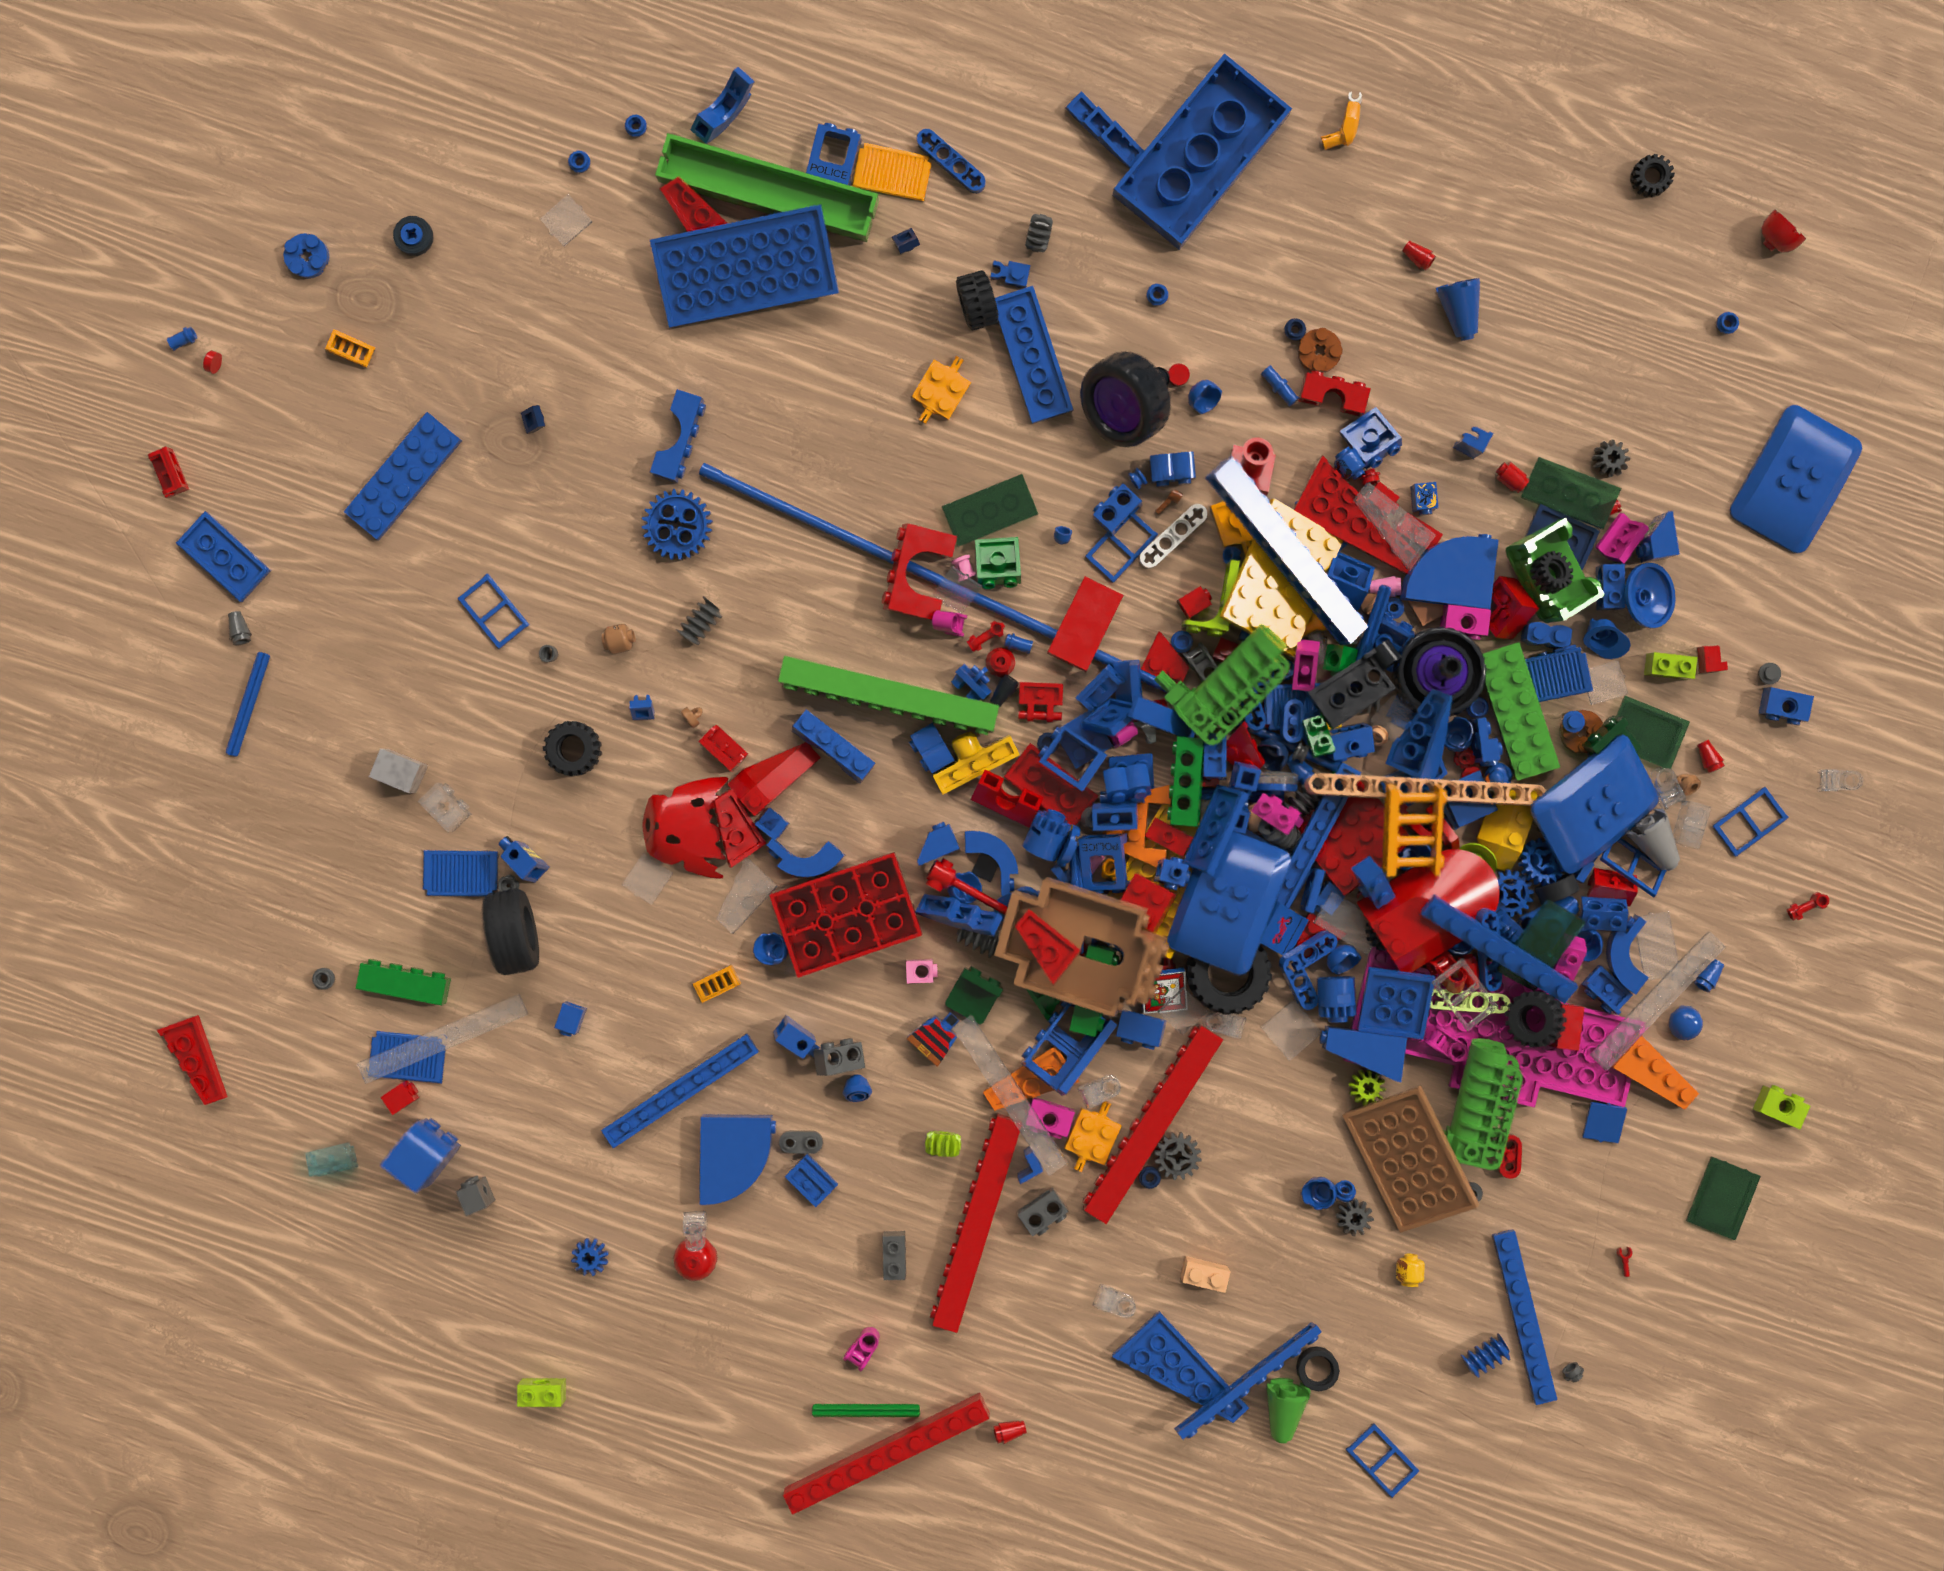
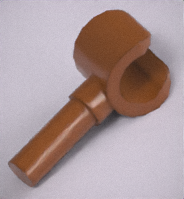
(1174, 496)

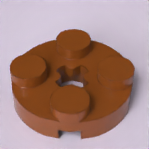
(1307, 350)
(1572, 740)

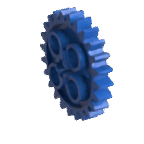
(681, 505)

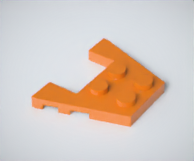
(1136, 837)

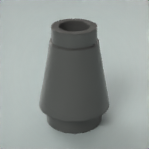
(238, 629)

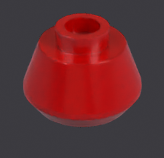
(997, 668)

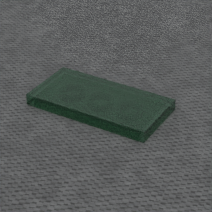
(1571, 493)
(990, 510)
(1546, 937)

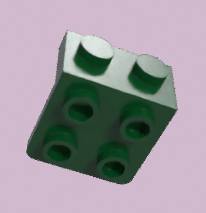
(1606, 733)
(974, 994)

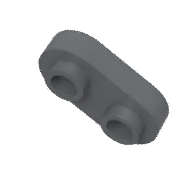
(800, 1140)

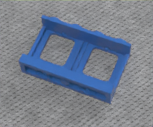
(1077, 1053)

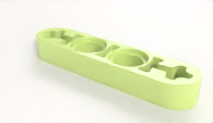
(1466, 1004)

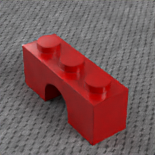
(1353, 396)
(1018, 808)

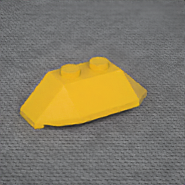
(1506, 831)

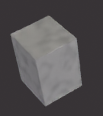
(398, 770)

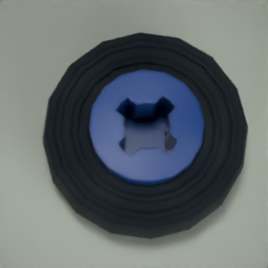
(420, 240)

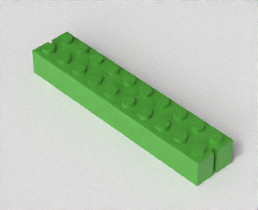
(766, 185)
(888, 694)

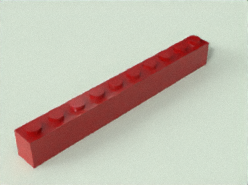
(1152, 1124)
(976, 1224)
(886, 1453)

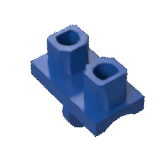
(975, 679)

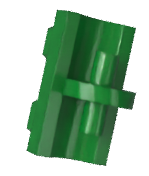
(1318, 736)

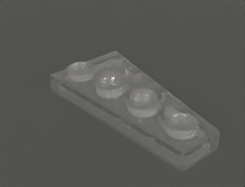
(1395, 525)

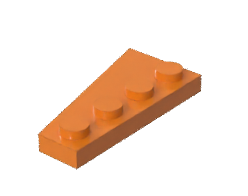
(1655, 1073)
(1029, 1083)

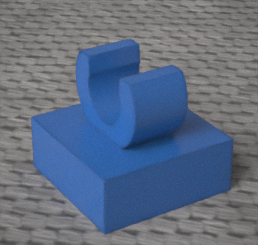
(642, 708)

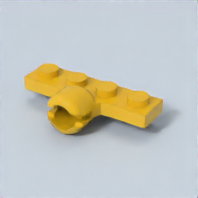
(973, 760)

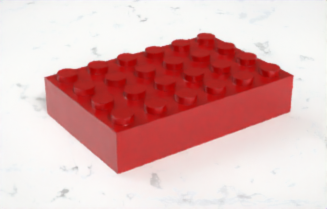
(846, 914)

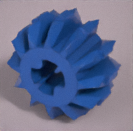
(586, 1263)

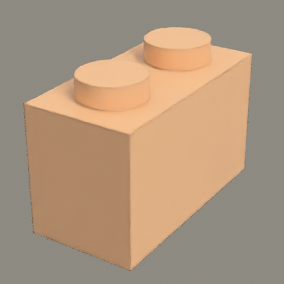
(1205, 1274)

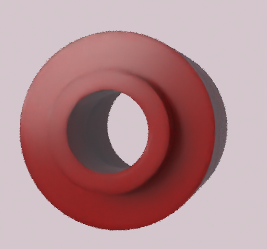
(1512, 477)

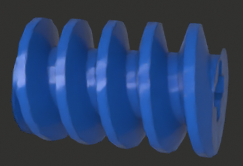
(1486, 1356)

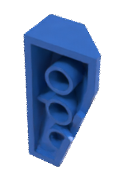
(1422, 743)

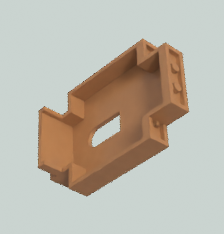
(1081, 913)

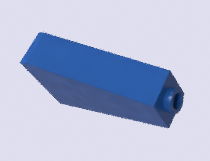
(1371, 1050)

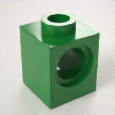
(1338, 658)

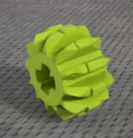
(1359, 1089)
(943, 1143)

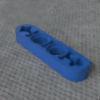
(953, 158)
(1484, 975)

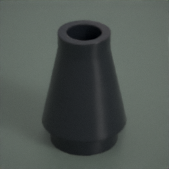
(1004, 690)

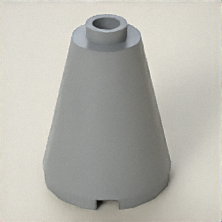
(1656, 839)

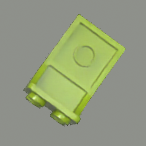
(1217, 625)

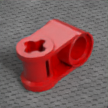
(1442, 964)

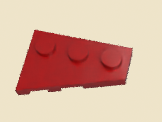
(736, 828)
(1047, 945)

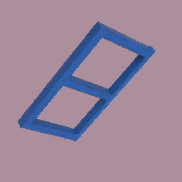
(1133, 556)
(505, 601)
(1740, 808)
(1628, 874)
(1381, 1461)

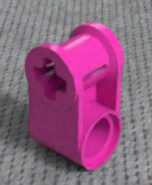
(949, 622)
(1124, 735)
(1444, 1042)
(861, 1351)

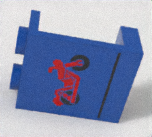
(1283, 929)

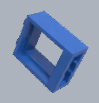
(1089, 772)

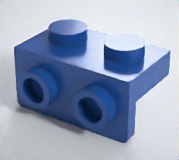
(1607, 990)

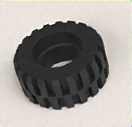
(1235, 1001)

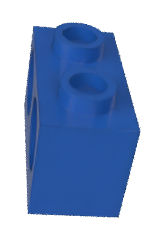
(1121, 512)
(1613, 586)
(1604, 913)

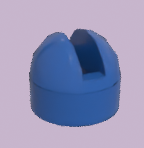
(1062, 535)
(1228, 551)

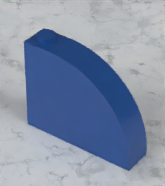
(1454, 573)
(732, 1154)

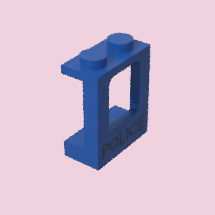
(829, 170)
(1104, 845)

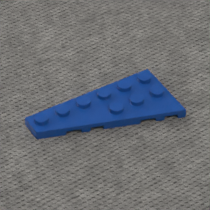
(1172, 1361)

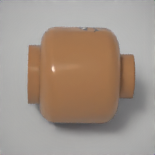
(618, 638)

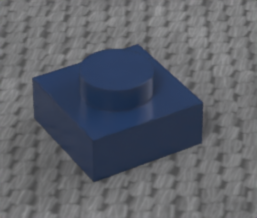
(906, 241)
(533, 419)

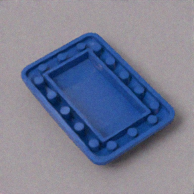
(1796, 479)
(1595, 804)
(1228, 912)

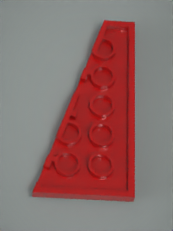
(1331, 504)

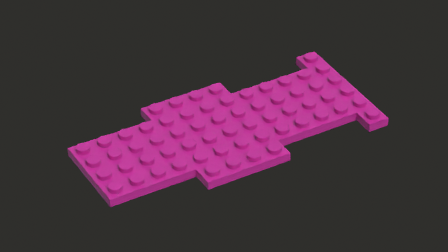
(1541, 1066)

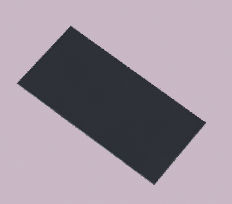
(985, 867)

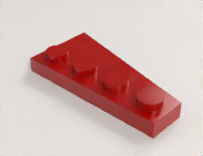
(689, 206)
(195, 1056)

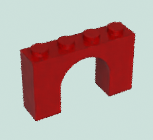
(900, 596)

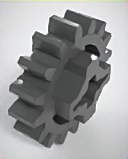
(1188, 1157)

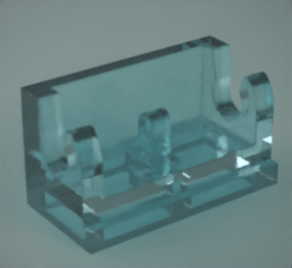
(331, 1160)

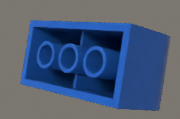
(421, 1154)

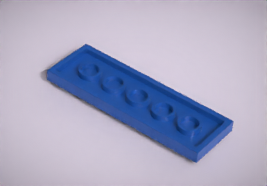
(1032, 355)
(402, 476)

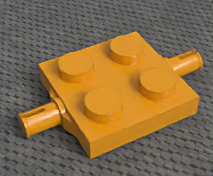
(941, 389)
(1229, 527)
(1092, 1136)

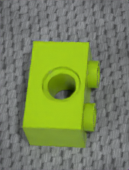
(1670, 666)
(1792, 1114)
(541, 1392)

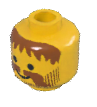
(1410, 1270)

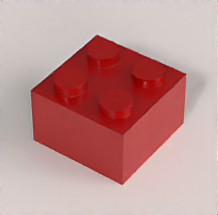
(1150, 896)

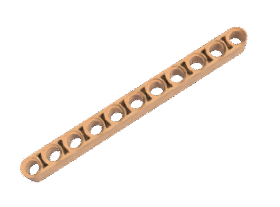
(1415, 785)

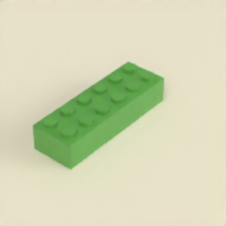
(1518, 712)

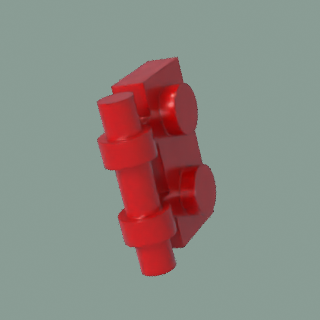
(1040, 694)

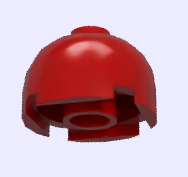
(1780, 233)
(695, 1264)

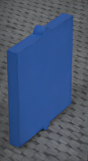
(1604, 1122)

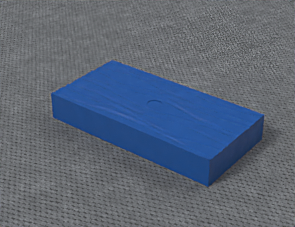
(1201, 151)

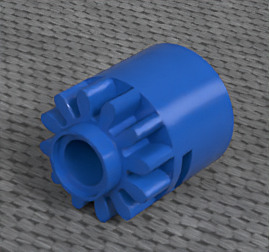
(1047, 834)
(1336, 998)

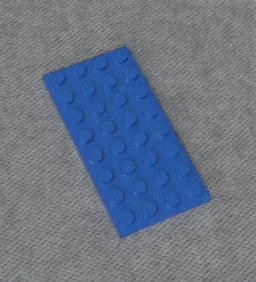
(744, 266)

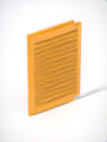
(892, 172)

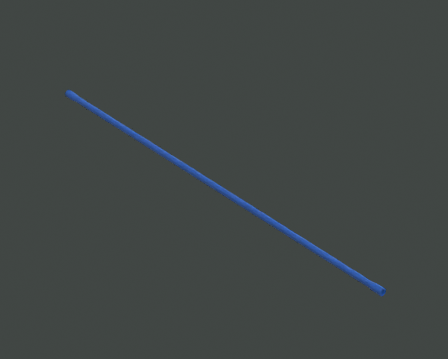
(719, 477)

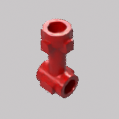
(995, 630)
(1816, 900)

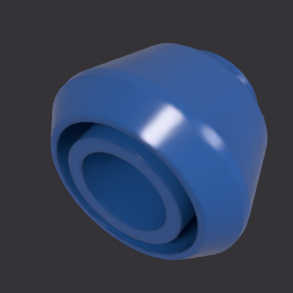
(857, 1089)

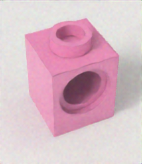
(911, 966)

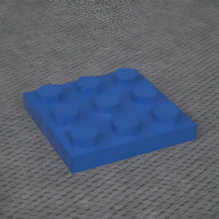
(1396, 1003)

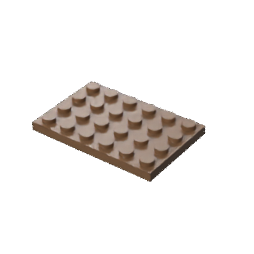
(1410, 1159)

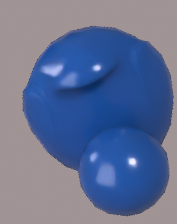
(1498, 774)

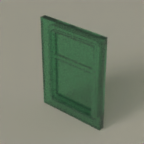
(1654, 730)
(1723, 1198)

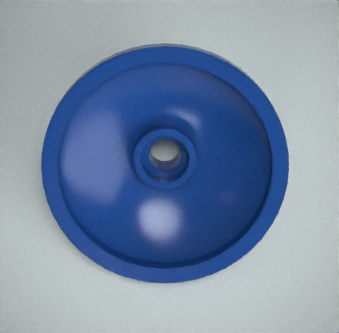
(1650, 595)

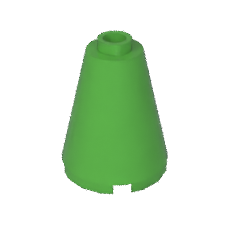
(1285, 1407)

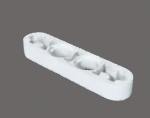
(1171, 534)

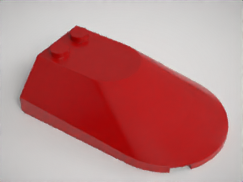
(1408, 935)

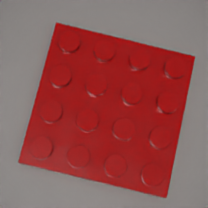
(1352, 839)

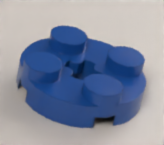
(294, 250)

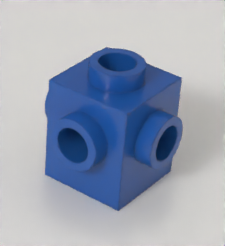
(1165, 871)

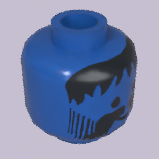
(1349, 463)

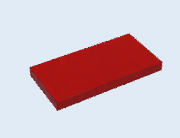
(1085, 624)
(1057, 792)

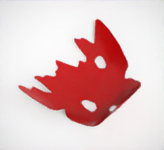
(688, 823)

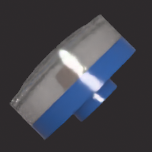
(1277, 782)

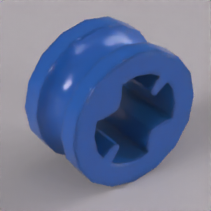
(1137, 478)

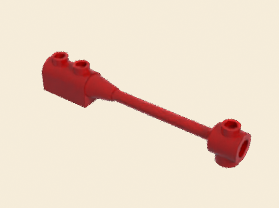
(943, 876)

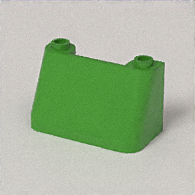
(1567, 601)

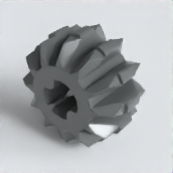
(1039, 233)
(1619, 458)
(1362, 1218)

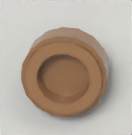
(1368, 603)
(691, 716)
(1689, 783)

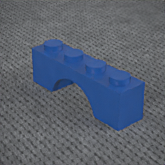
(670, 462)
(840, 750)

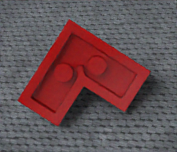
(1513, 608)

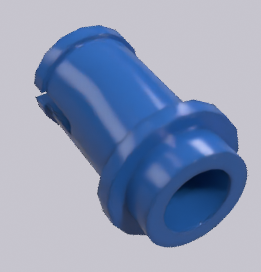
(182, 338)
(1018, 643)

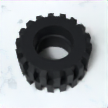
(977, 300)
(554, 743)
(1518, 1023)

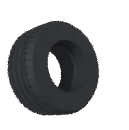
(510, 931)

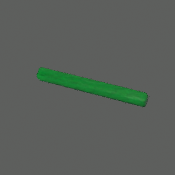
(866, 1410)

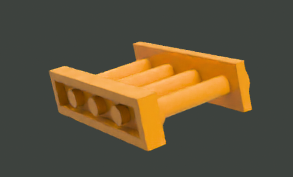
(1393, 819)

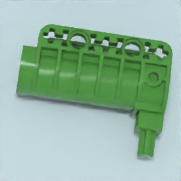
(1229, 685)
(1479, 1102)

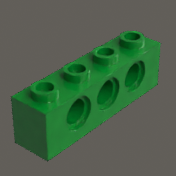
(1191, 815)

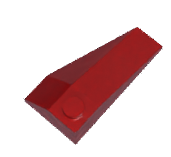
(768, 779)

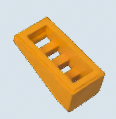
(345, 338)
(732, 975)

